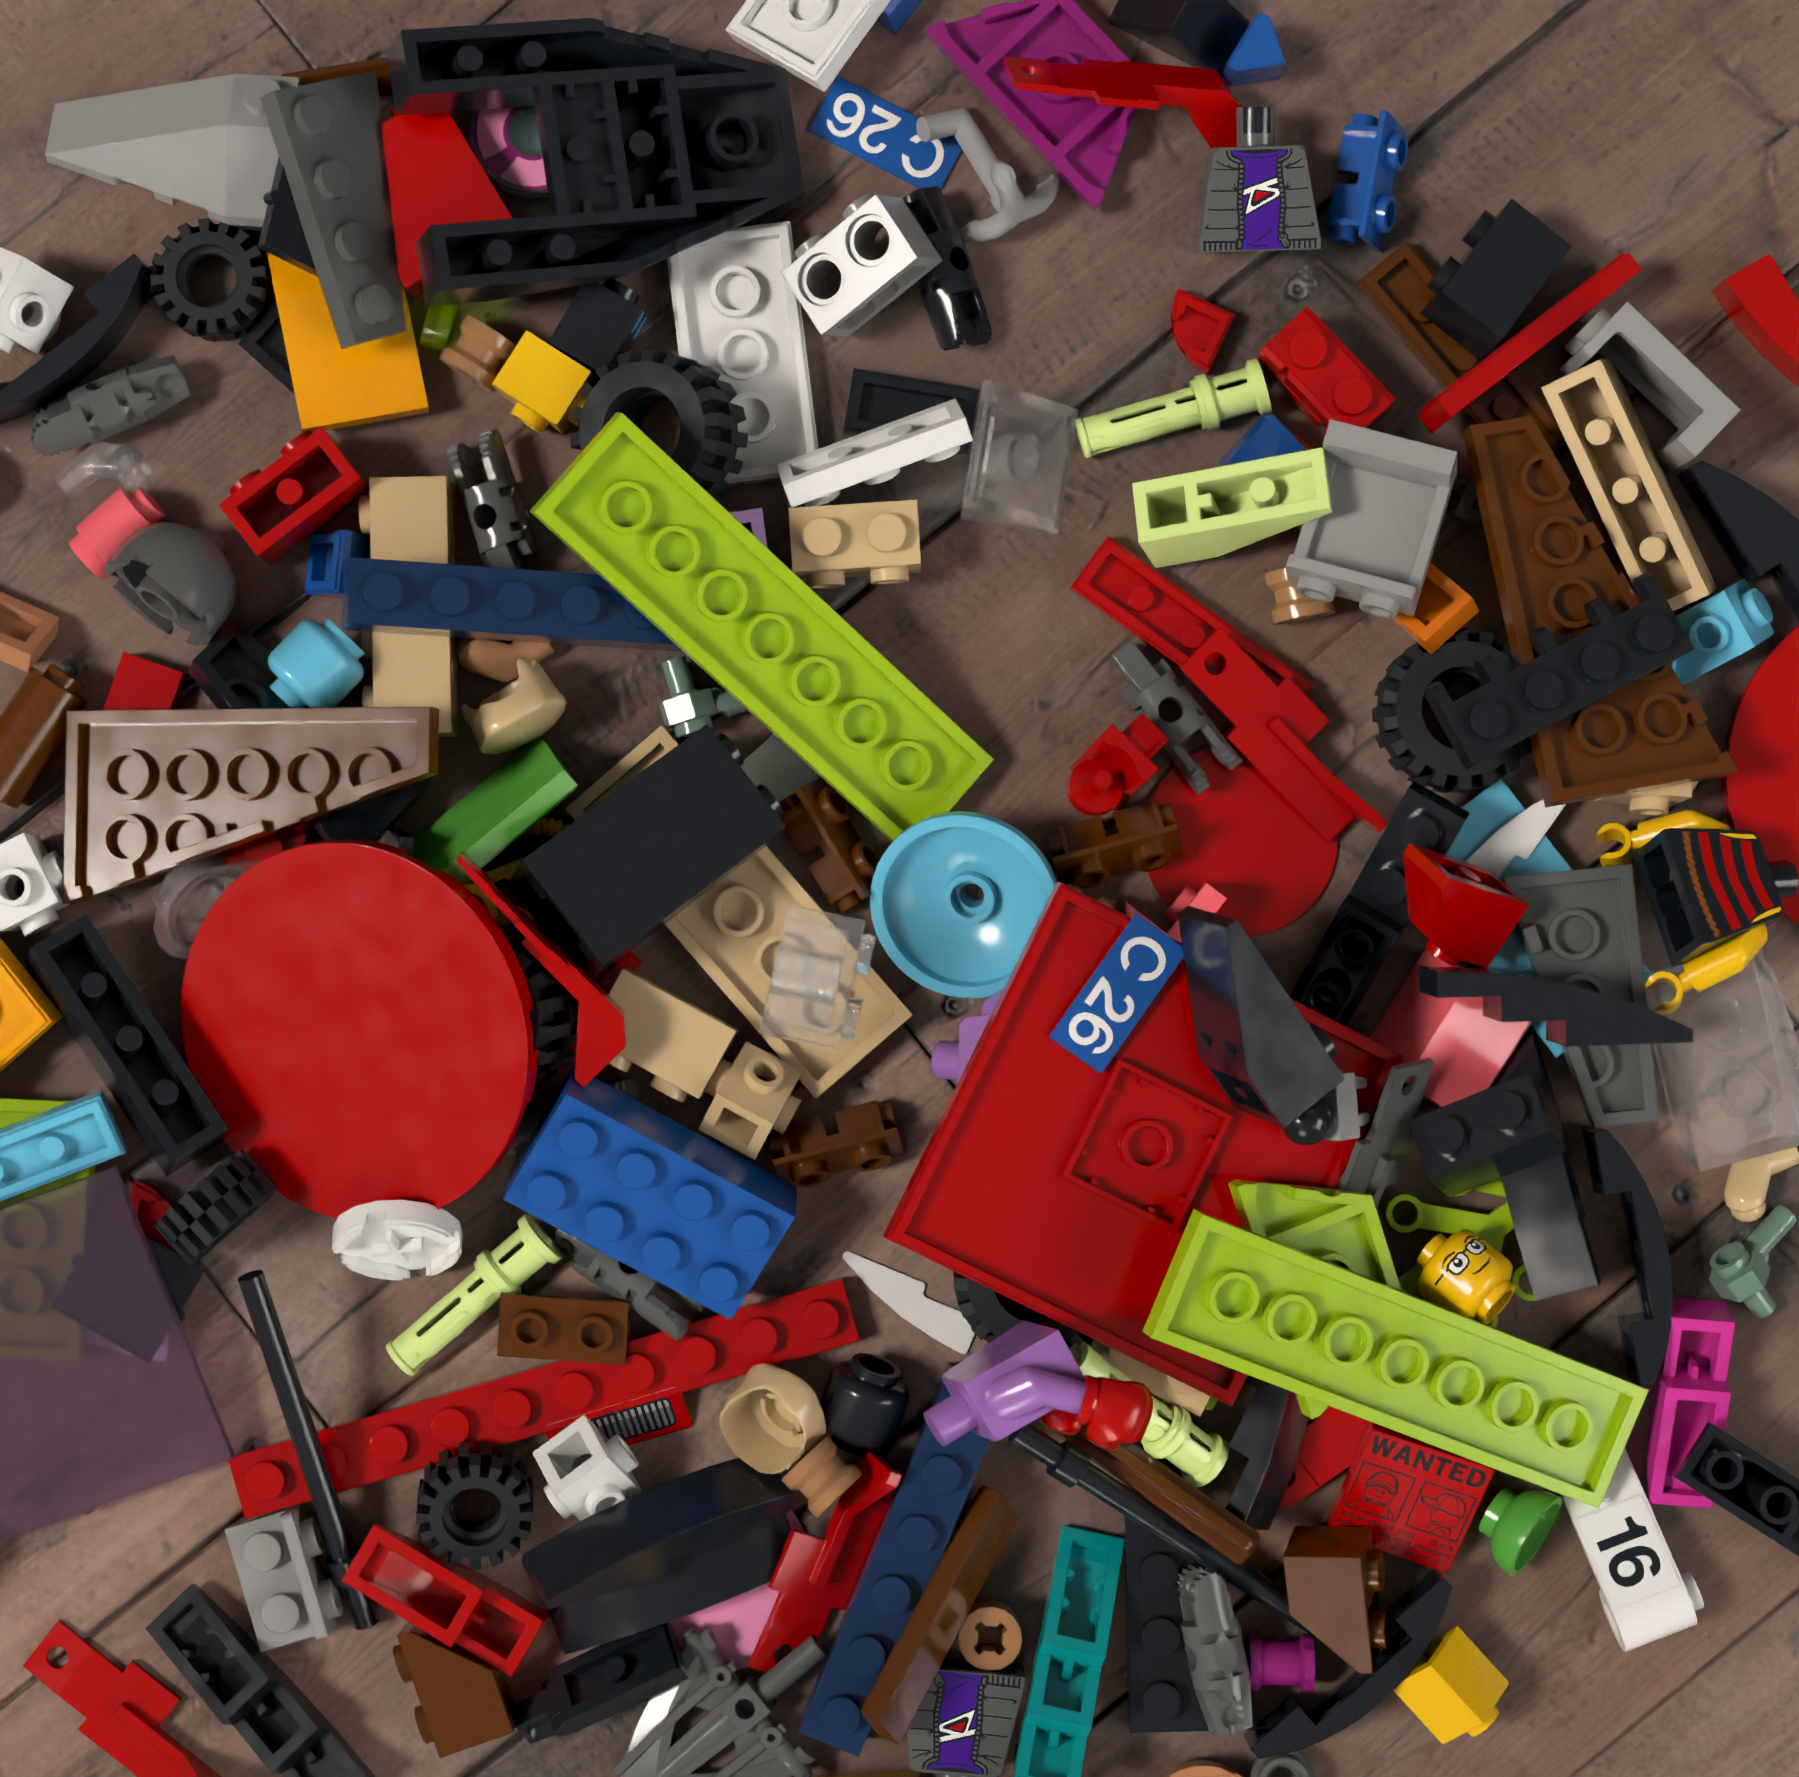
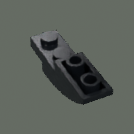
(1375, 908)
(1744, 1485)

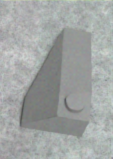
(180, 140)

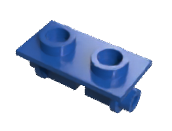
(1375, 156)

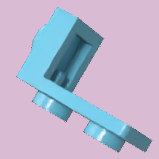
(1723, 629)

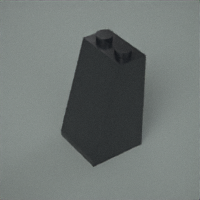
(647, 851)

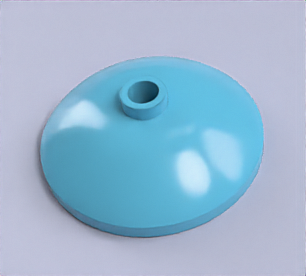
(932, 923)

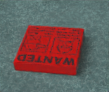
(1410, 1496)

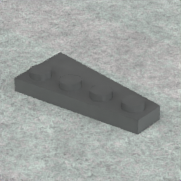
(339, 182)
(1587, 935)

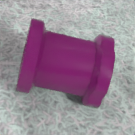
(1281, 1662)

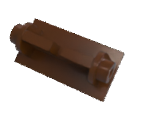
(820, 817)
(1144, 842)
(864, 1142)
(563, 1328)

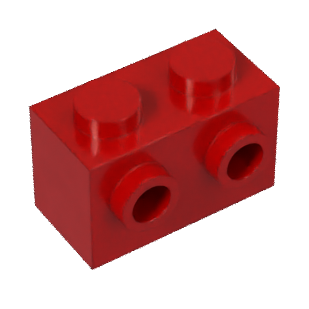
(293, 494)

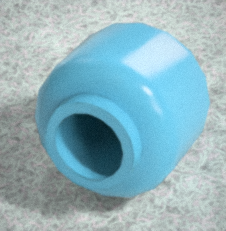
(315, 665)

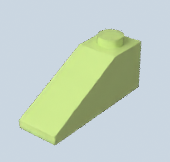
(1229, 506)

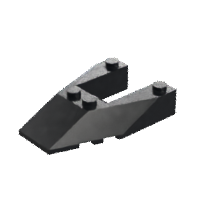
(637, 147)

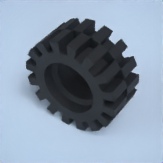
(185, 253)
(216, 1207)
(475, 1538)

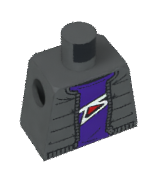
(1256, 192)
(965, 1720)

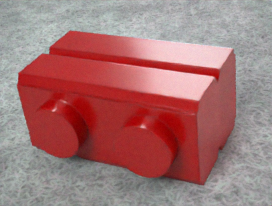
(1323, 374)

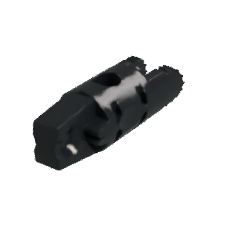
(951, 286)

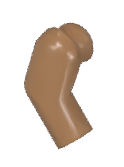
(498, 659)

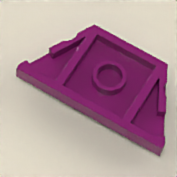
(1067, 132)

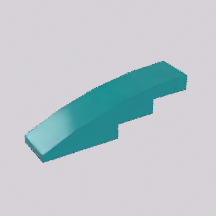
(1069, 1655)

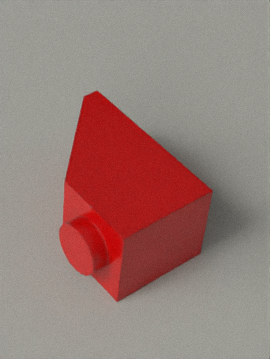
(1459, 906)

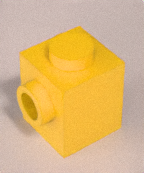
(542, 384)
(1453, 1687)

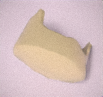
(516, 712)
(772, 1419)

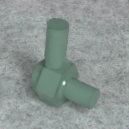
(689, 707)
(1742, 1269)

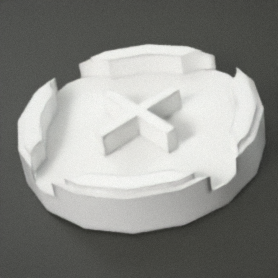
(397, 1236)

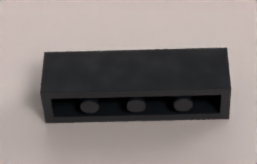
(126, 1045)

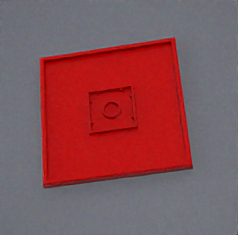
(1084, 1180)

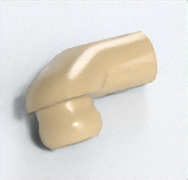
(1749, 1182)

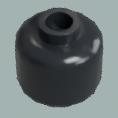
(864, 1403)

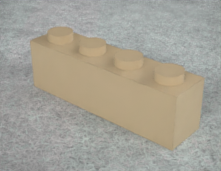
(1628, 482)
(412, 523)

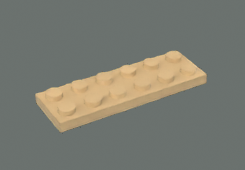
(737, 936)

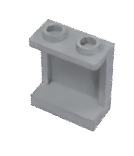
(1659, 377)
(1382, 521)

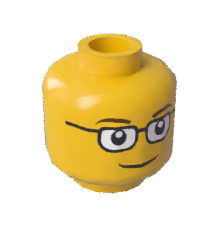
(1466, 1276)

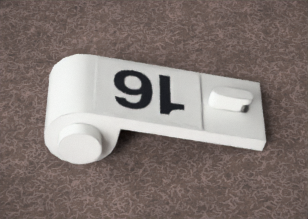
(1633, 1563)

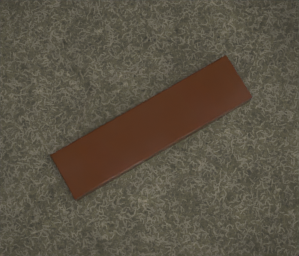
(1399, 295)
(939, 1614)

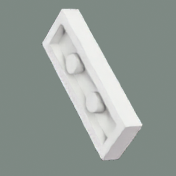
(875, 454)

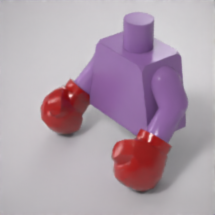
(1035, 1376)

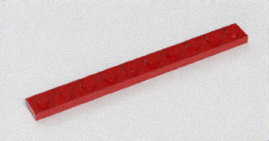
(532, 1398)

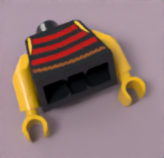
(1706, 893)

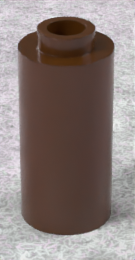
(34, 728)

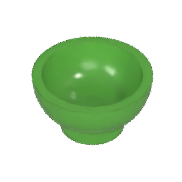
(1519, 1526)

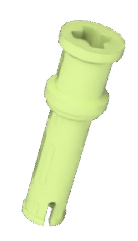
(1203, 403)
(494, 1273)
(1169, 1430)

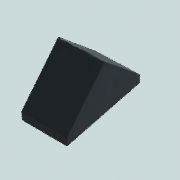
(1189, 30)

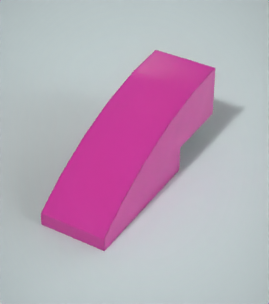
(1688, 1395)

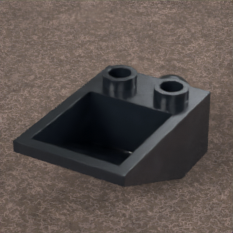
(1253, 1032)

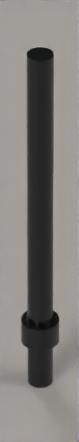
(306, 1444)
(1073, 1467)

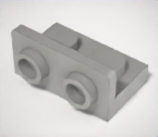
(284, 1577)

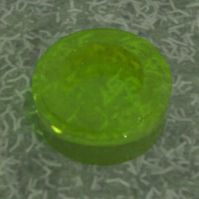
(438, 327)

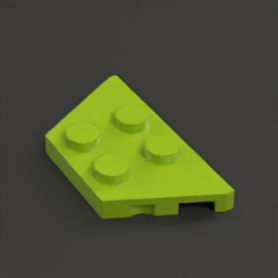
(1321, 1222)

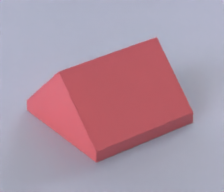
(1450, 1031)

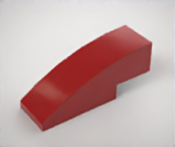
(1765, 313)
(446, 1599)

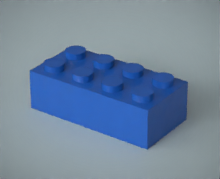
(652, 1194)

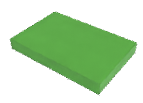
(496, 810)

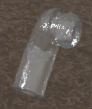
(103, 461)

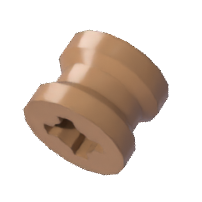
(478, 353)
(1290, 605)
(822, 1476)
(989, 1616)

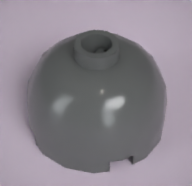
(176, 577)

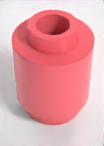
(111, 524)

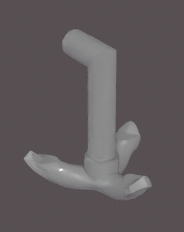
(995, 174)

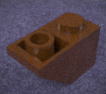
(1335, 1591)
(458, 1693)

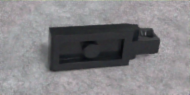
(601, 1683)

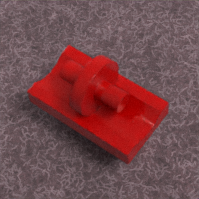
(1114, 767)

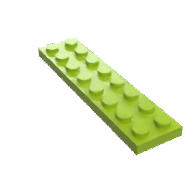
(759, 630)
(1394, 1359)

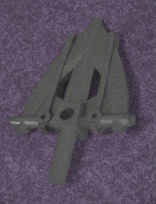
(736, 1714)

